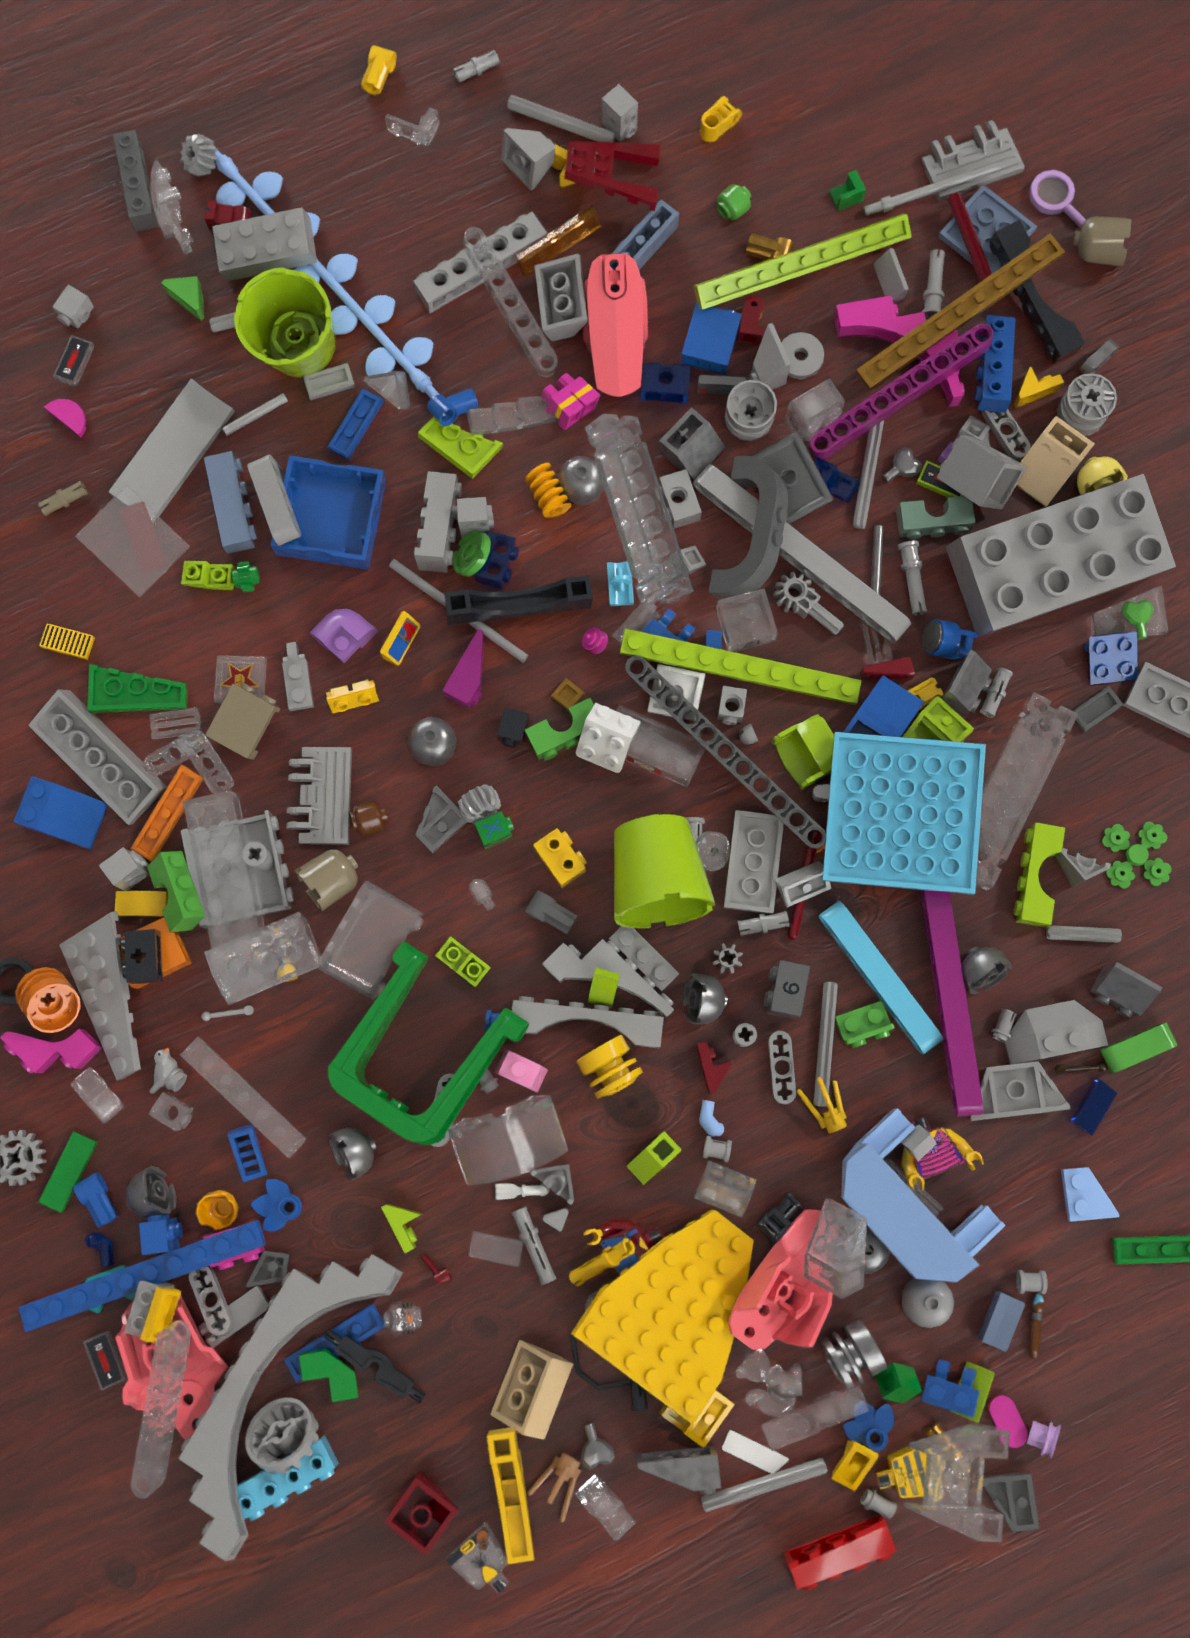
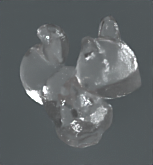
(781, 1384)

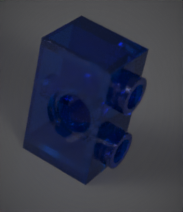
(674, 392)

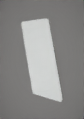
(753, 1452)

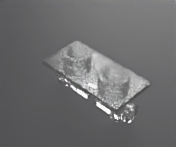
(637, 620)

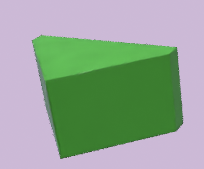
(187, 293)

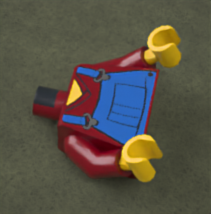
(617, 1230)

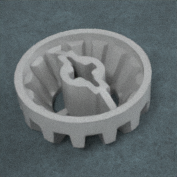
(278, 1430)

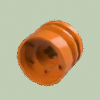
(47, 1000)

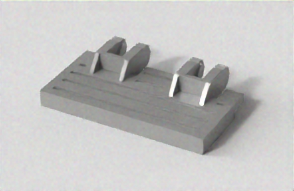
(969, 157)
(327, 795)

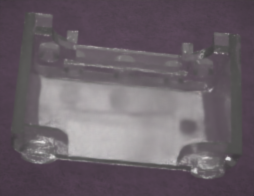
(368, 939)

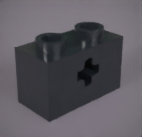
(149, 968)

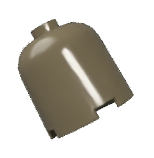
(1103, 240)
(328, 877)

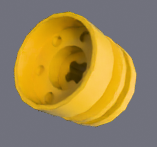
(609, 1067)

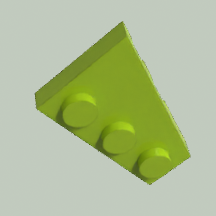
(462, 449)

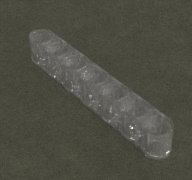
(509, 291)
(160, 1409)

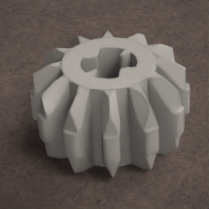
(198, 155)
(479, 803)

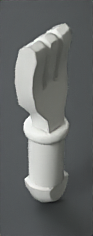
(511, 1191)

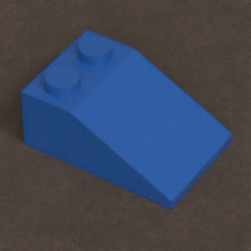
(60, 813)

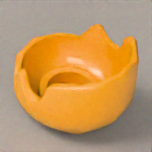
(217, 1209)

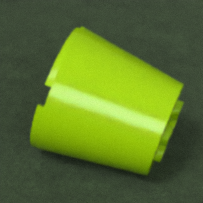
(277, 310)
(658, 873)

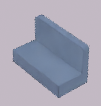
(1001, 1321)

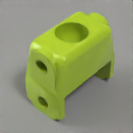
(806, 750)

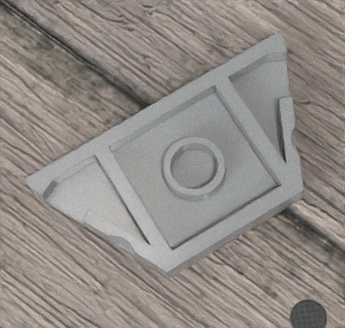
(1018, 1091)

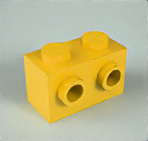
(560, 858)

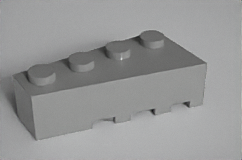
(437, 522)

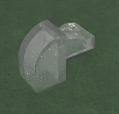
(606, 1507)

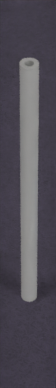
(439, 597)

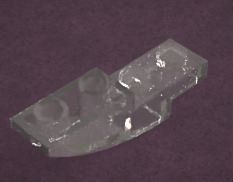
(166, 207)
(814, 1416)

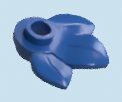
(273, 1205)
(873, 1421)

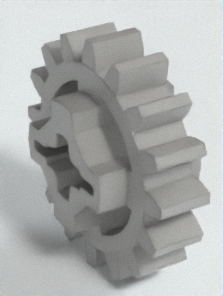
(24, 1149)

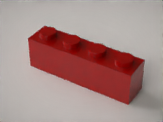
(840, 1552)

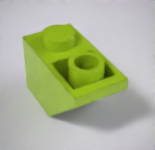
(654, 1157)

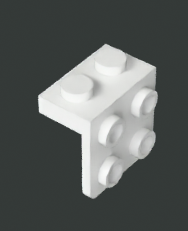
(606, 737)

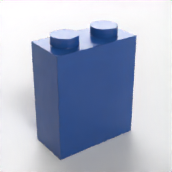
(711, 339)

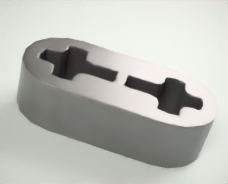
(1099, 357)

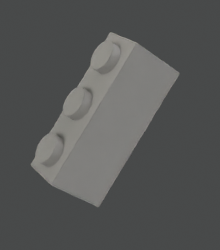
(561, 297)

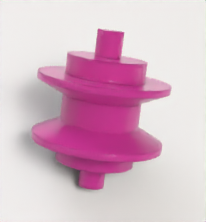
(595, 640)

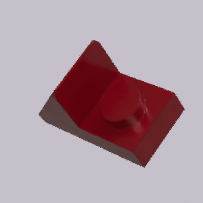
(712, 1074)

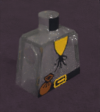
(480, 1559)

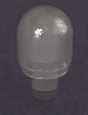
(481, 893)

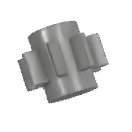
(730, 952)

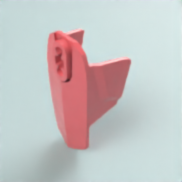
(616, 324)
(790, 1302)

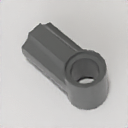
(547, 910)

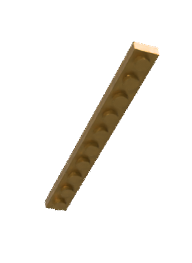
(960, 312)

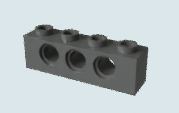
(135, 180)

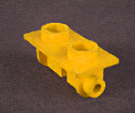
(342, 699)

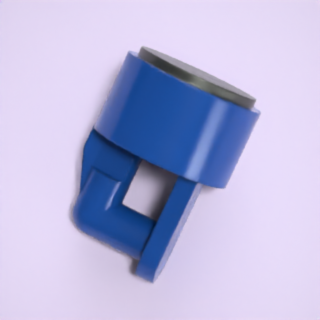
(944, 637)

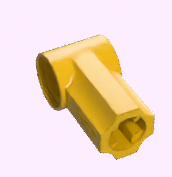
(380, 63)

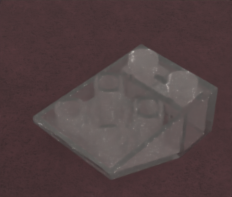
(837, 1250)

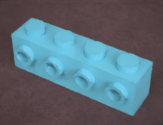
(267, 1489)

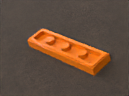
(166, 813)

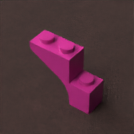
(40, 1054)

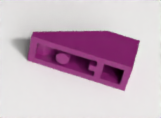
(466, 679)

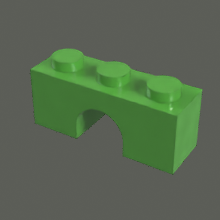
(547, 741)
(183, 906)

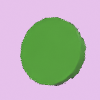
(472, 553)

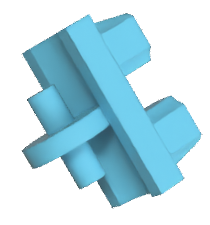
(620, 584)

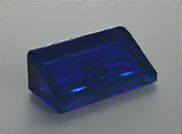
(1093, 1107)

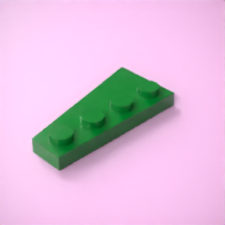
(126, 692)

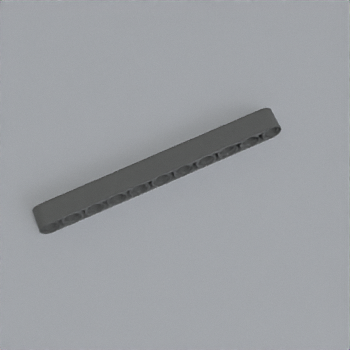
(718, 741)

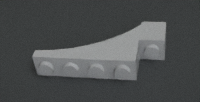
(566, 965)

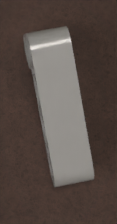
(269, 485)

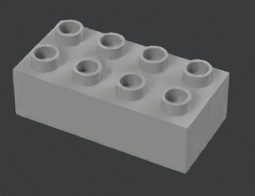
(1060, 555)

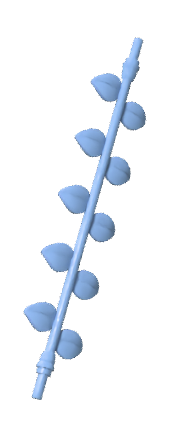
(339, 269)

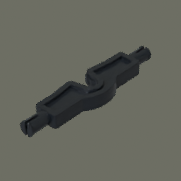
(363, 1356)

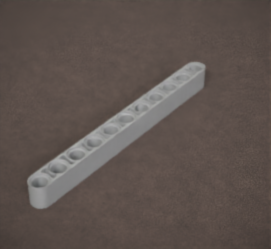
(806, 557)

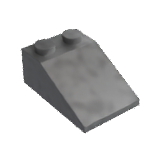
(689, 1467)

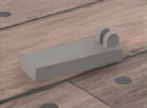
(243, 1312)

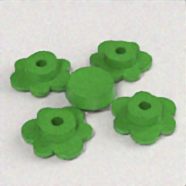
(1136, 855)

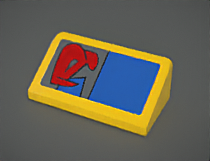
(400, 639)

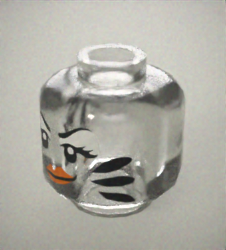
(402, 1318)

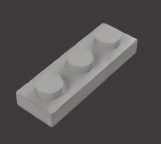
(644, 957)

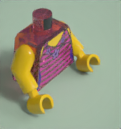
(945, 1155)

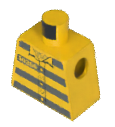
(905, 1473)

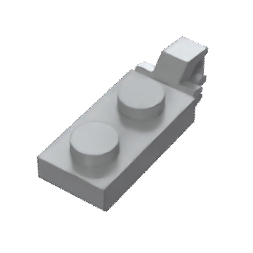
(297, 679)

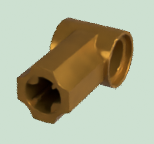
(768, 248)

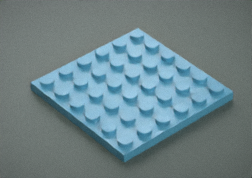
(904, 813)

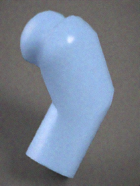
(708, 1121)

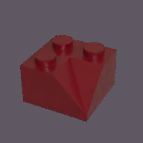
(421, 1513)

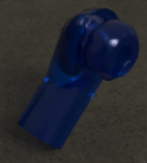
(102, 1245)

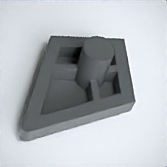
(270, 1268)

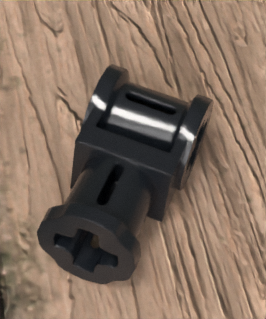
(778, 1219)

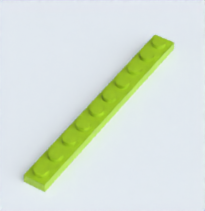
(802, 261)
(740, 667)

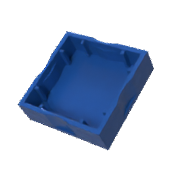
(334, 510)

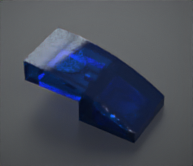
(838, 483)

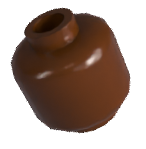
(368, 818)

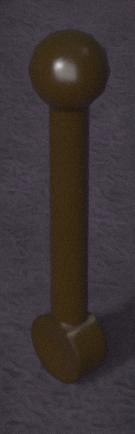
(1061, 1069)

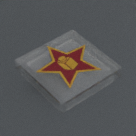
(237, 670)

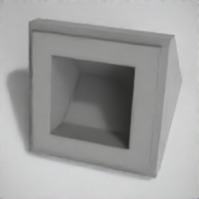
(918, 1142)
(557, 1218)

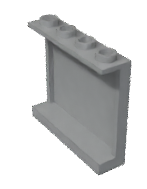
(270, 884)

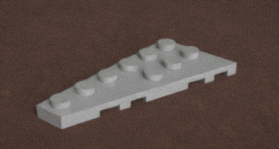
(97, 971)

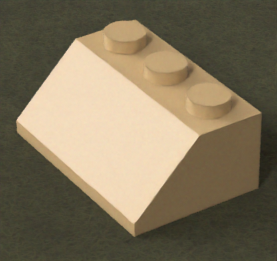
(531, 1390)

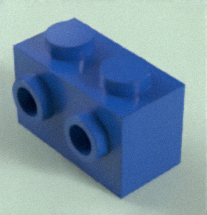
(160, 1234)

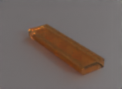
(558, 240)

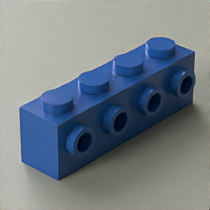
(996, 366)

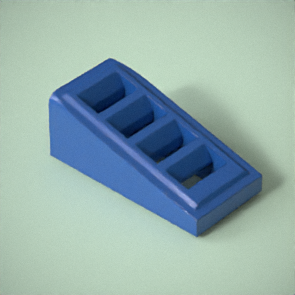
(241, 1131)

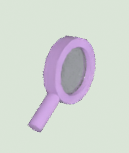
(1053, 193)

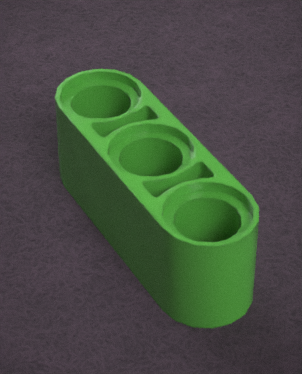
(1138, 1047)

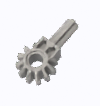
(806, 603)

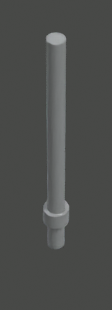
(888, 202)

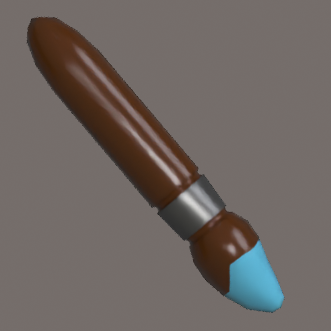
(1035, 1331)

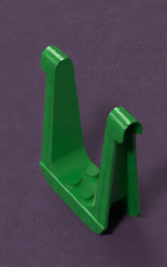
(348, 1068)

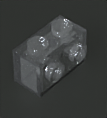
(725, 1188)

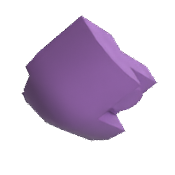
(343, 633)

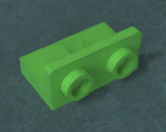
(864, 1023)

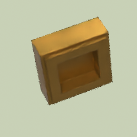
(567, 694)

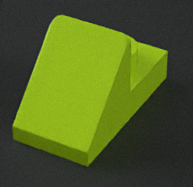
(397, 1219)

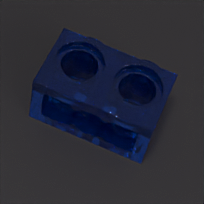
(497, 560)

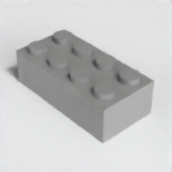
(264, 243)

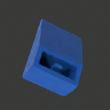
(885, 711)

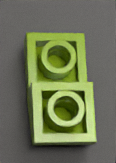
(208, 576)
(462, 961)
(603, 987)

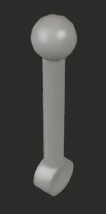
(248, 1010)

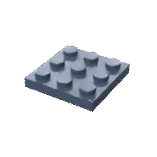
(987, 215)

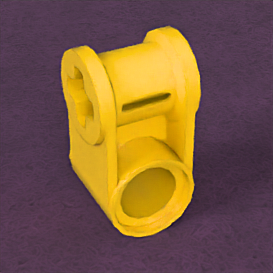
(721, 117)

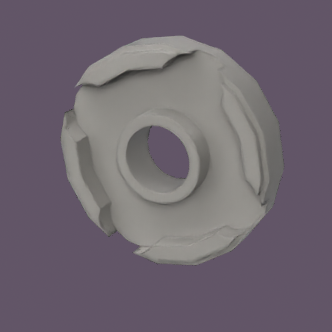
(811, 347)

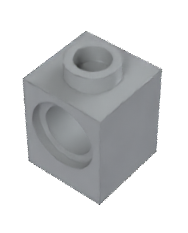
(734, 695)

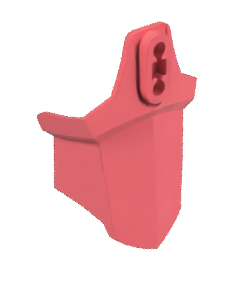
(201, 1372)

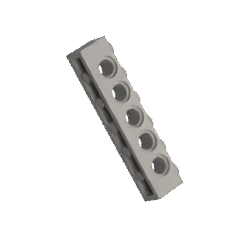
(458, 284)

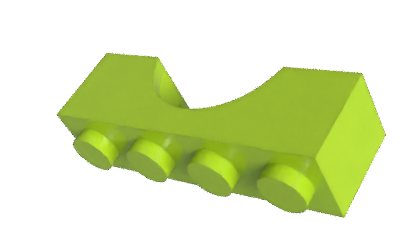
(1034, 904)

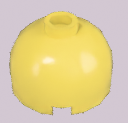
(1099, 473)

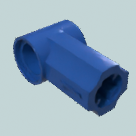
(447, 409)
(93, 1194)

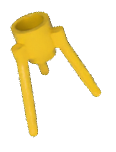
(833, 1118)

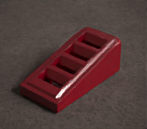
(894, 669)

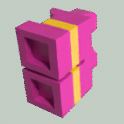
(572, 401)

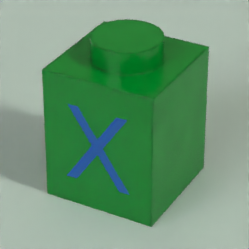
(494, 829)

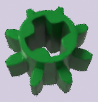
(246, 576)

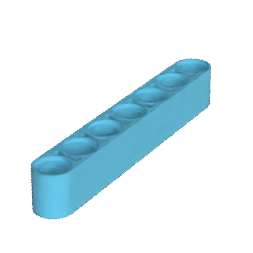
(880, 977)

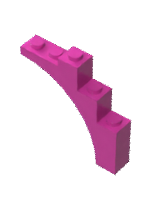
(880, 320)

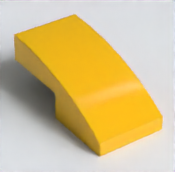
(140, 903)

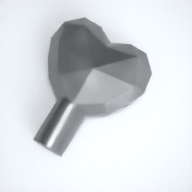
(903, 465)
(596, 1449)

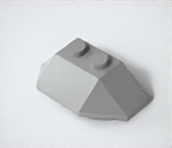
(1054, 1032)

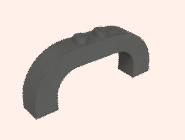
(767, 531)

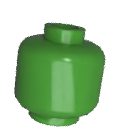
(733, 202)

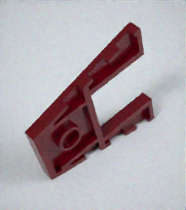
(593, 165)

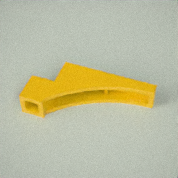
(511, 1493)

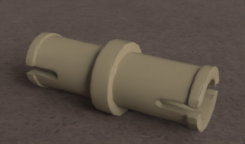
(63, 498)

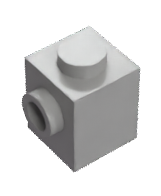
(73, 307)

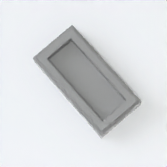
(329, 381)

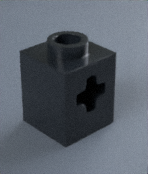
(513, 727)

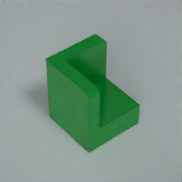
(849, 193)
(898, 1383)

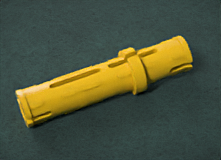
(608, 1259)

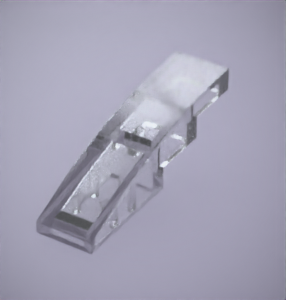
(510, 416)

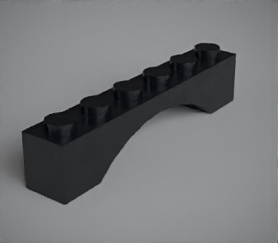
(1057, 334)
(478, 606)

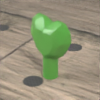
(1138, 615)

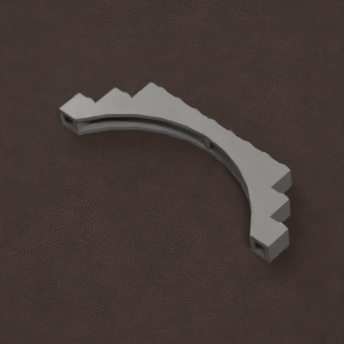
(215, 1440)

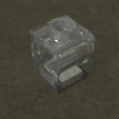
(161, 1108)

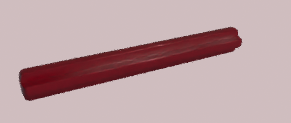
(969, 236)

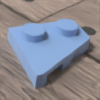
(1085, 1196)

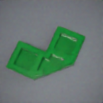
(324, 1364)

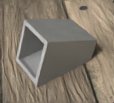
(980, 472)

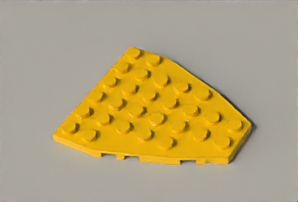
(672, 1312)

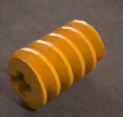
(545, 491)

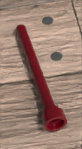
(813, 837)

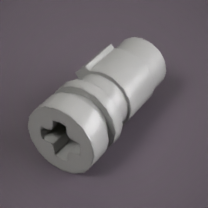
(253, 851)

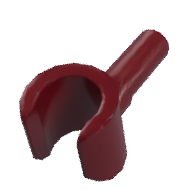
(441, 1276)

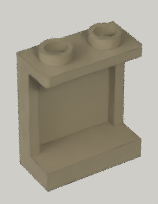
(242, 720)

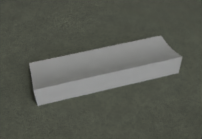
(174, 447)
(97, 755)

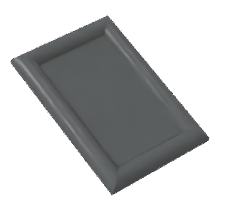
(803, 481)

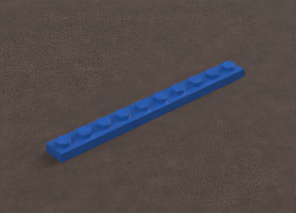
(153, 1270)

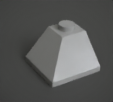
(527, 155)
(771, 361)

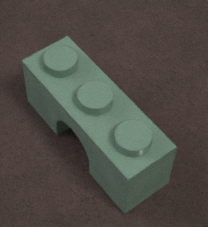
(916, 522)

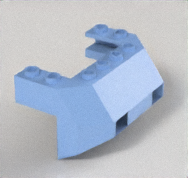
(901, 1218)

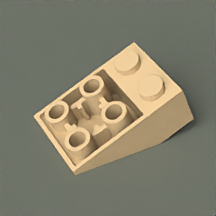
(1052, 460)

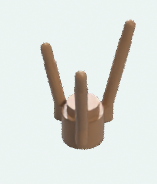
(566, 1468)

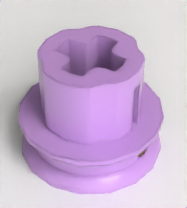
(1044, 1437)

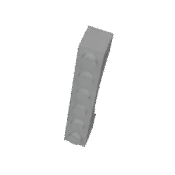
(639, 1029)

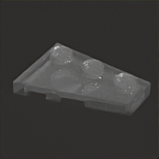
(1112, 620)

